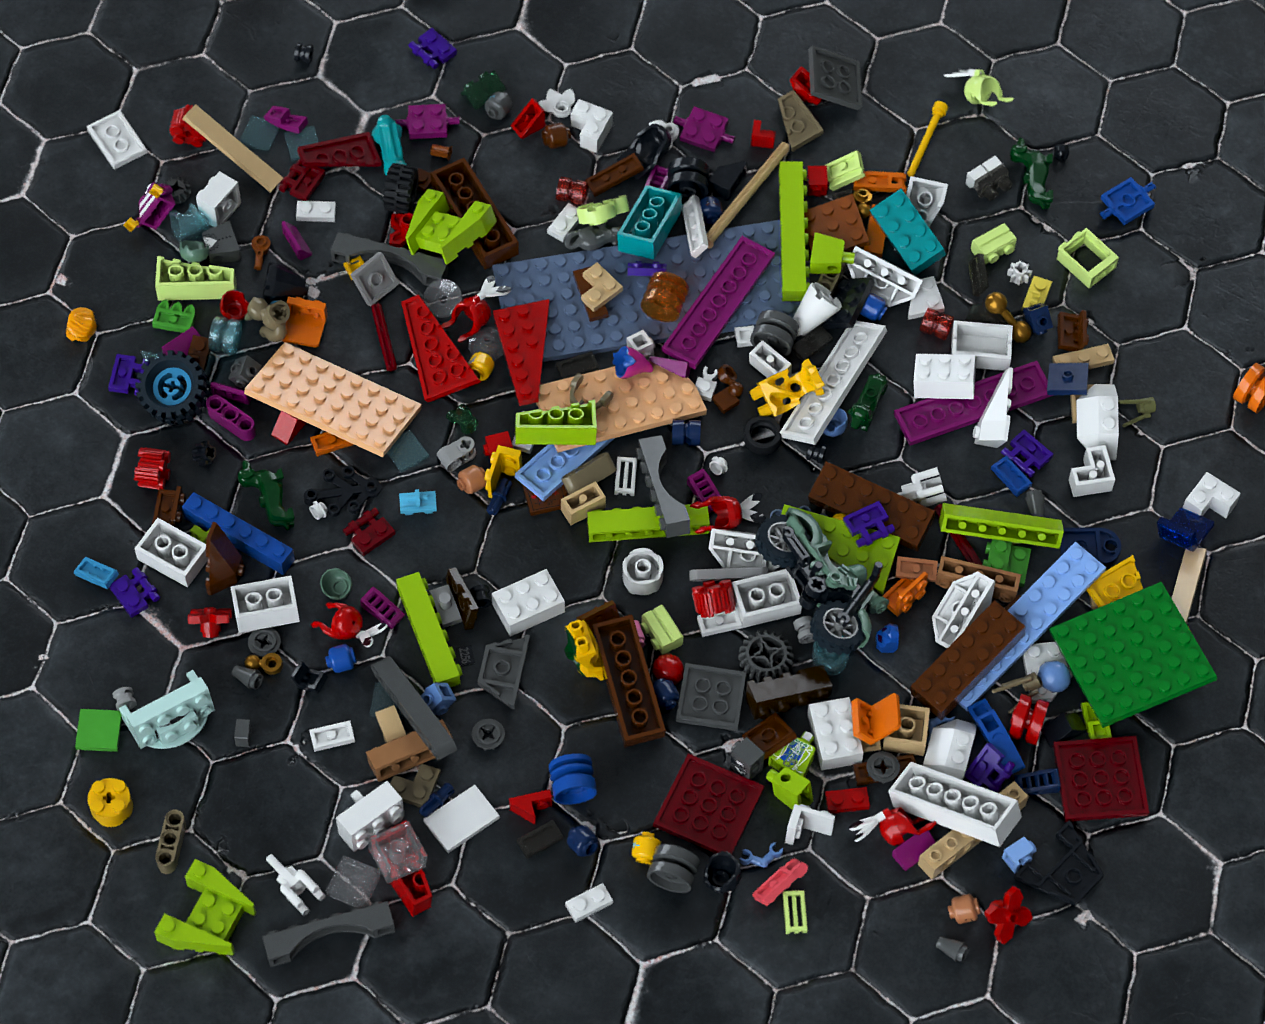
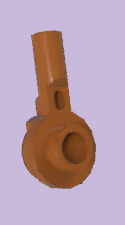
(260, 245)

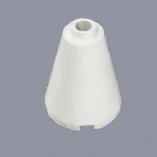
(815, 308)

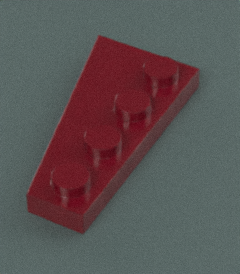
(346, 151)

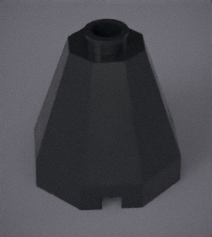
(283, 284)

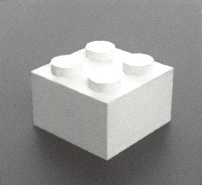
(219, 199)

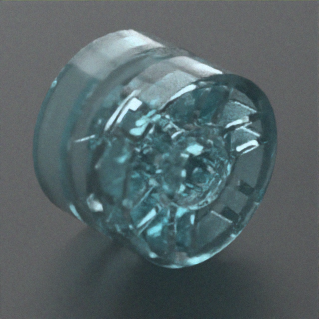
(225, 335)
(833, 663)

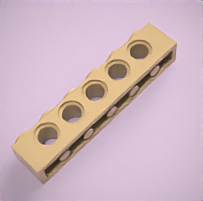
(956, 844)

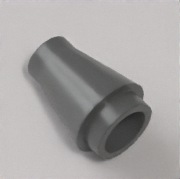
(1035, 502)
(249, 677)
(954, 949)

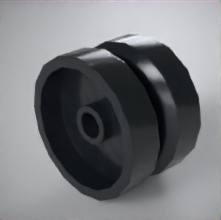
(688, 177)

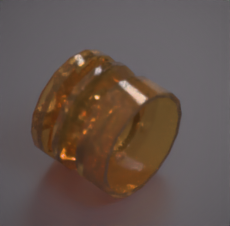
(664, 296)

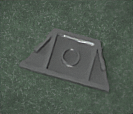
(503, 669)

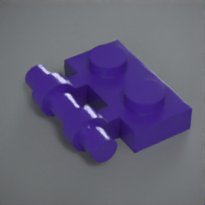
(436, 45)
(645, 269)
(123, 372)
(1030, 449)
(865, 519)
(129, 596)
(985, 764)

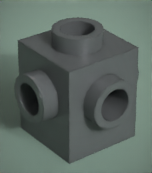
(243, 371)

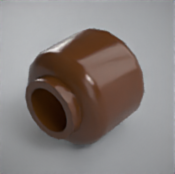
(556, 135)

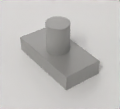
(446, 606)

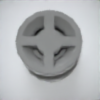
(124, 697)

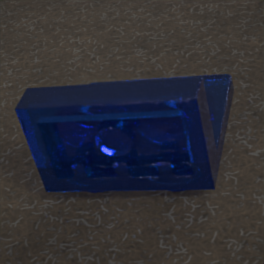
(1185, 529)

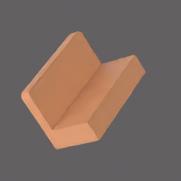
(913, 567)

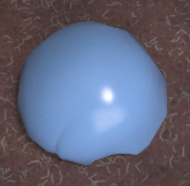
(837, 424)
(1054, 676)

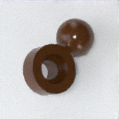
(727, 375)

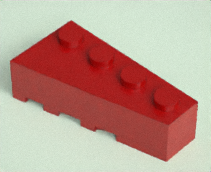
(413, 891)

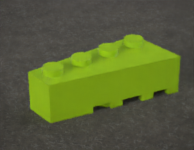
(558, 425)

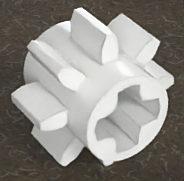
(1019, 272)

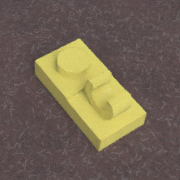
(1037, 292)

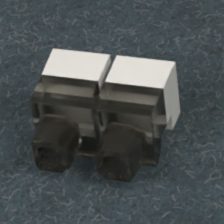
(988, 178)

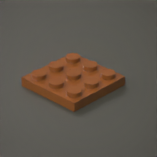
(839, 220)

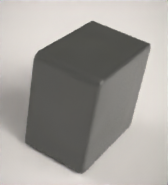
(242, 733)

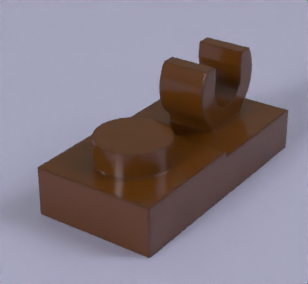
(199, 350)
(600, 614)

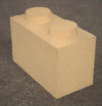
(582, 501)

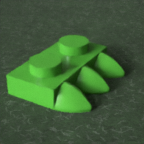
(174, 318)

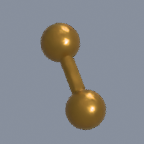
(996, 304)

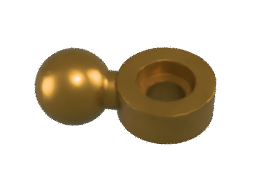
(863, 200)
(255, 663)

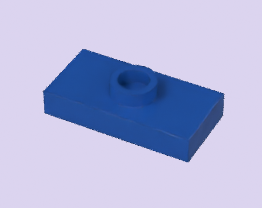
(1011, 476)

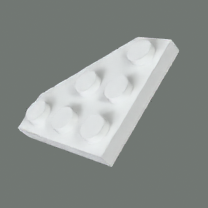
(1037, 656)

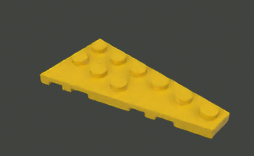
(1116, 583)

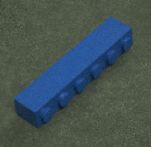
(240, 533)

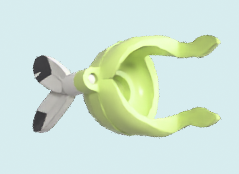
(980, 86)

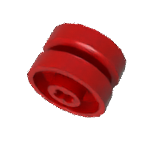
(1028, 719)

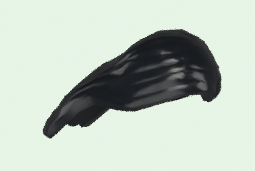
(649, 147)

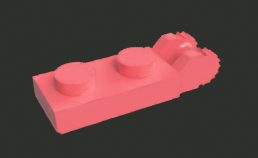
(780, 881)

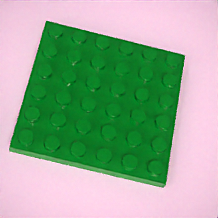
(1132, 654)

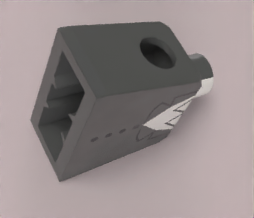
(222, 244)

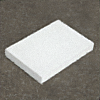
(117, 139)
(461, 818)

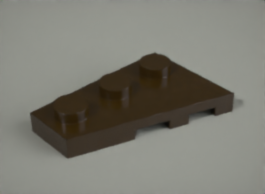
(465, 603)

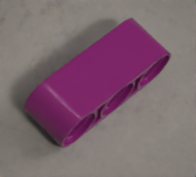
(233, 425)

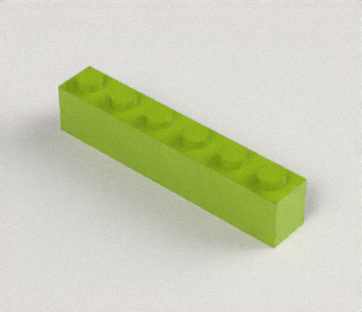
(636, 523)
(1001, 525)
(427, 629)

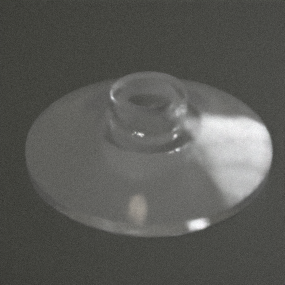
(439, 289)
(492, 348)

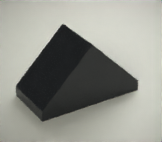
(1063, 728)

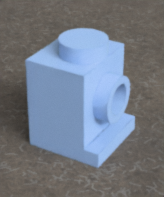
(1019, 854)

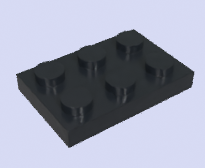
(852, 295)

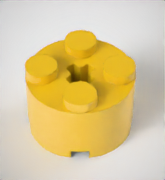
(111, 791)

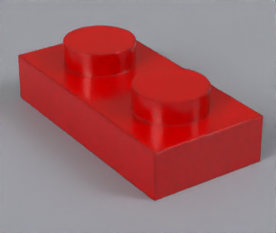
(847, 800)

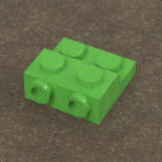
(1008, 558)

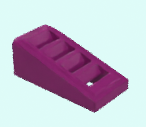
(656, 180)
(677, 367)
(700, 480)
(386, 603)

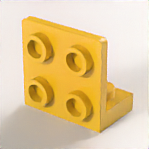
(503, 460)

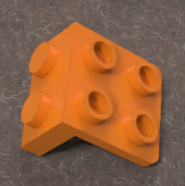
(305, 321)
(905, 593)
(876, 721)

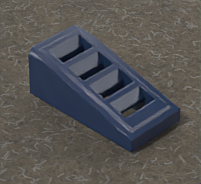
(1036, 776)

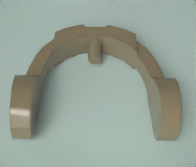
(575, 383)

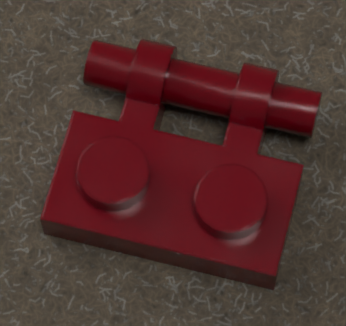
(306, 183)
(372, 536)

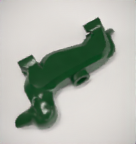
(1036, 174)
(868, 401)
(271, 491)

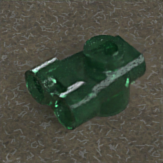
(464, 418)

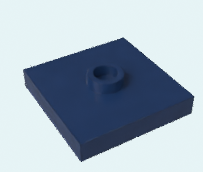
(1068, 379)

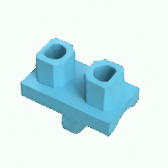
(417, 502)

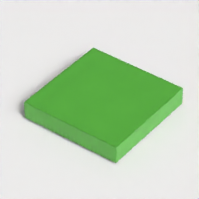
(98, 730)

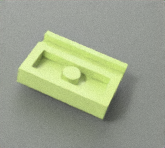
(845, 170)

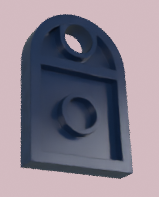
(1094, 542)

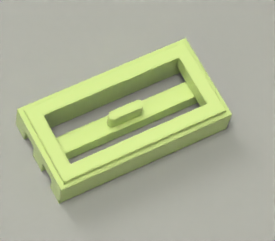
(796, 929)

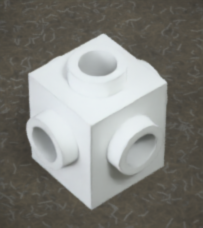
(641, 343)

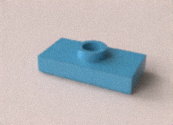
(96, 572)

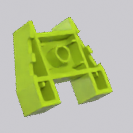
(446, 233)
(212, 917)

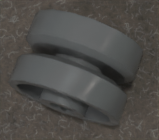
(776, 330)
(673, 868)

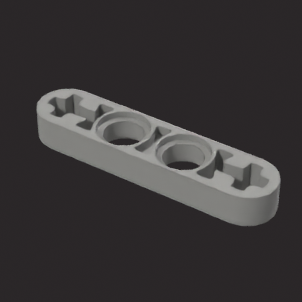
(726, 573)

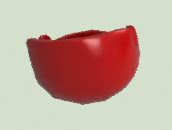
(233, 305)
(668, 667)

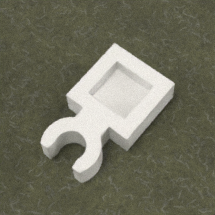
(707, 384)

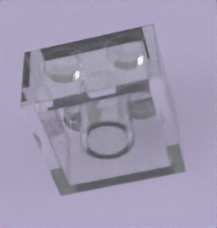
(397, 852)

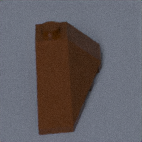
(224, 561)

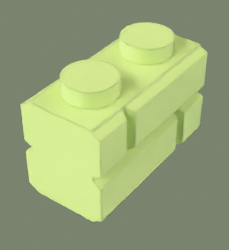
(994, 243)
(661, 629)

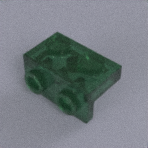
(480, 91)

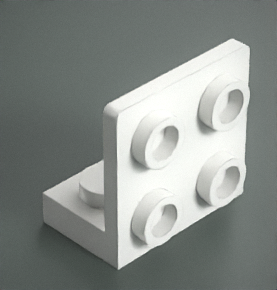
(807, 818)

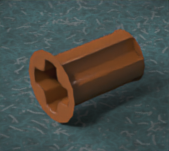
(441, 151)

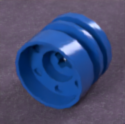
(572, 779)

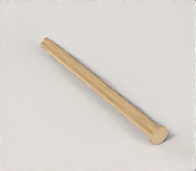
(746, 193)

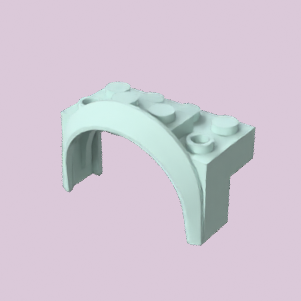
(160, 712)

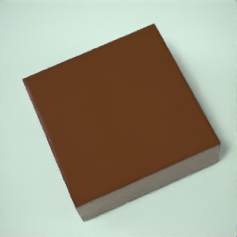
(725, 400)

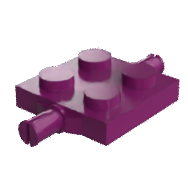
(427, 121)
(704, 129)

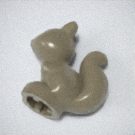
(273, 318)

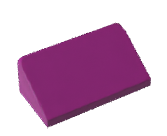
(296, 241)
(181, 342)
(230, 392)
(909, 851)

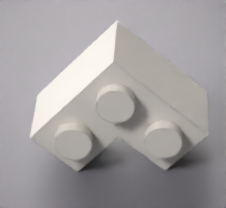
(593, 122)
(1095, 475)
(1212, 494)

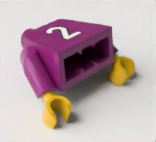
(153, 207)

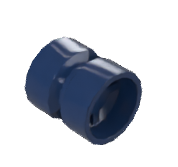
(686, 432)

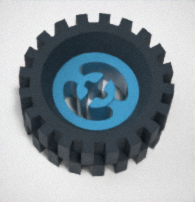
(172, 370)

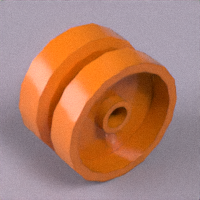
(1252, 388)

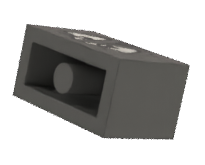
(746, 759)

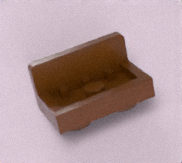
(1072, 331)
(169, 506)

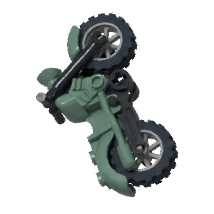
(837, 591)

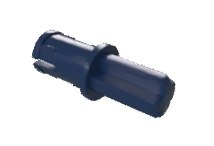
(499, 496)
(436, 800)

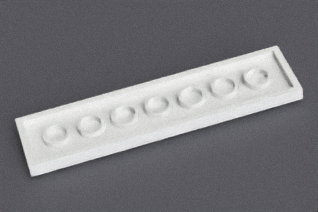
(839, 375)

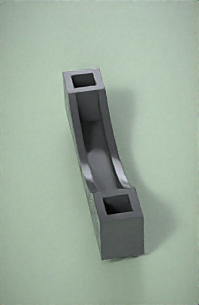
(423, 266)
(673, 514)
(371, 921)

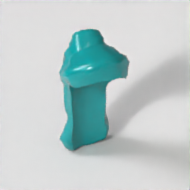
(388, 135)

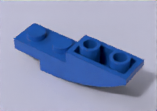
(995, 732)

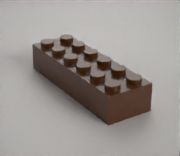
(461, 190)
(847, 493)
(968, 660)
(628, 680)

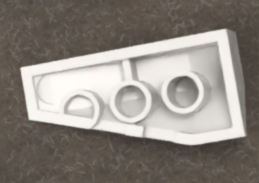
(926, 197)
(994, 423)

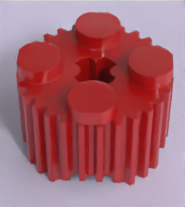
(182, 131)
(152, 468)
(714, 598)

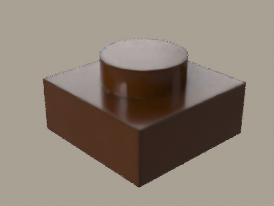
(424, 180)

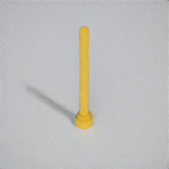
(939, 110)

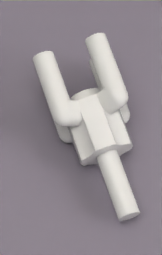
(918, 491)
(294, 883)

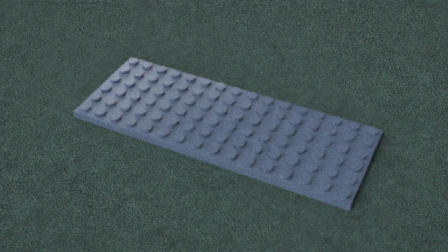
(568, 325)

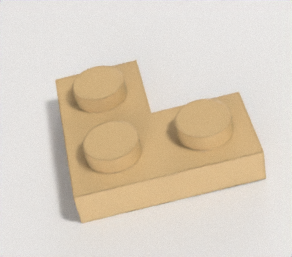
(603, 289)

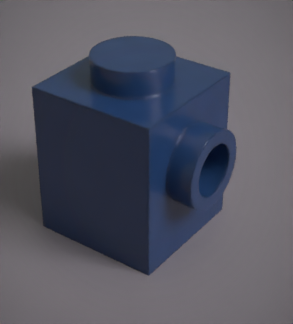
(1038, 318)

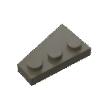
(798, 121)

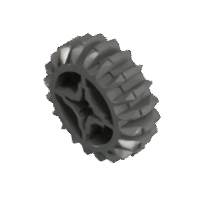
(753, 664)

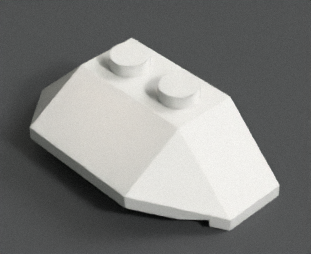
(890, 281)
(1098, 418)
(737, 550)
(961, 607)
(950, 748)

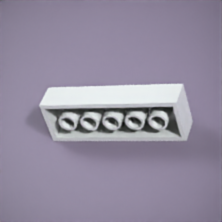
(955, 804)

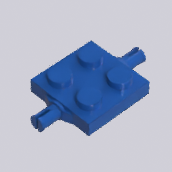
(1127, 201)

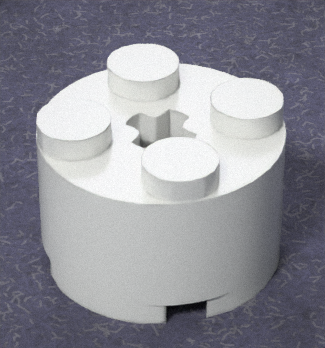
(642, 572)

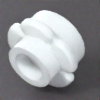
(718, 465)
(318, 510)

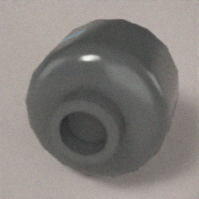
(498, 105)

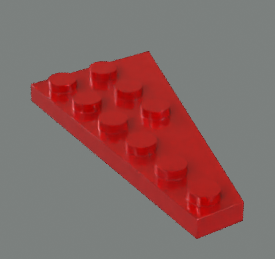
(523, 342)
(437, 359)

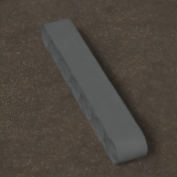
(414, 708)

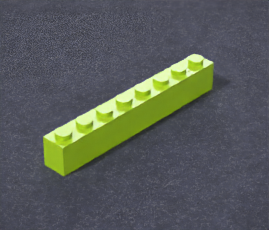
(793, 230)

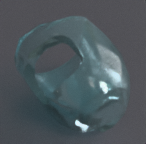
(188, 225)

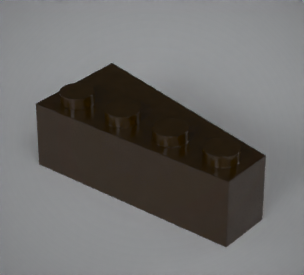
(787, 691)

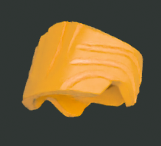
(81, 324)

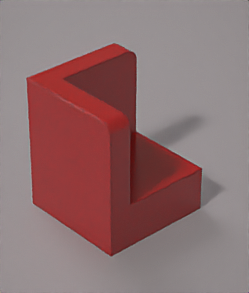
(761, 137)

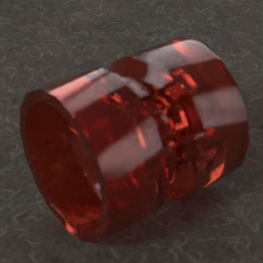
(571, 190)
(935, 323)

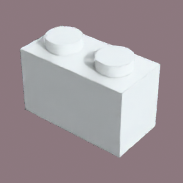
(769, 361)

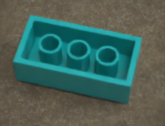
(649, 222)
(907, 232)

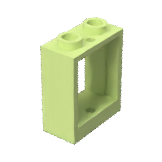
(1086, 237)

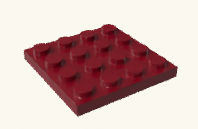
(1100, 778)
(708, 805)

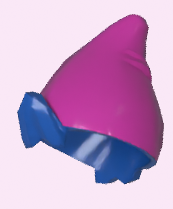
(630, 362)

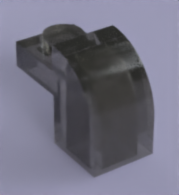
(979, 314)

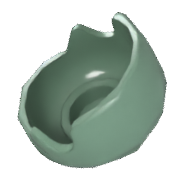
(193, 251)
(336, 584)

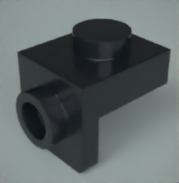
(308, 679)

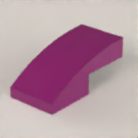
(283, 119)

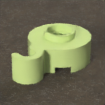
(599, 213)

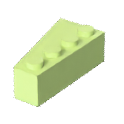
(192, 281)

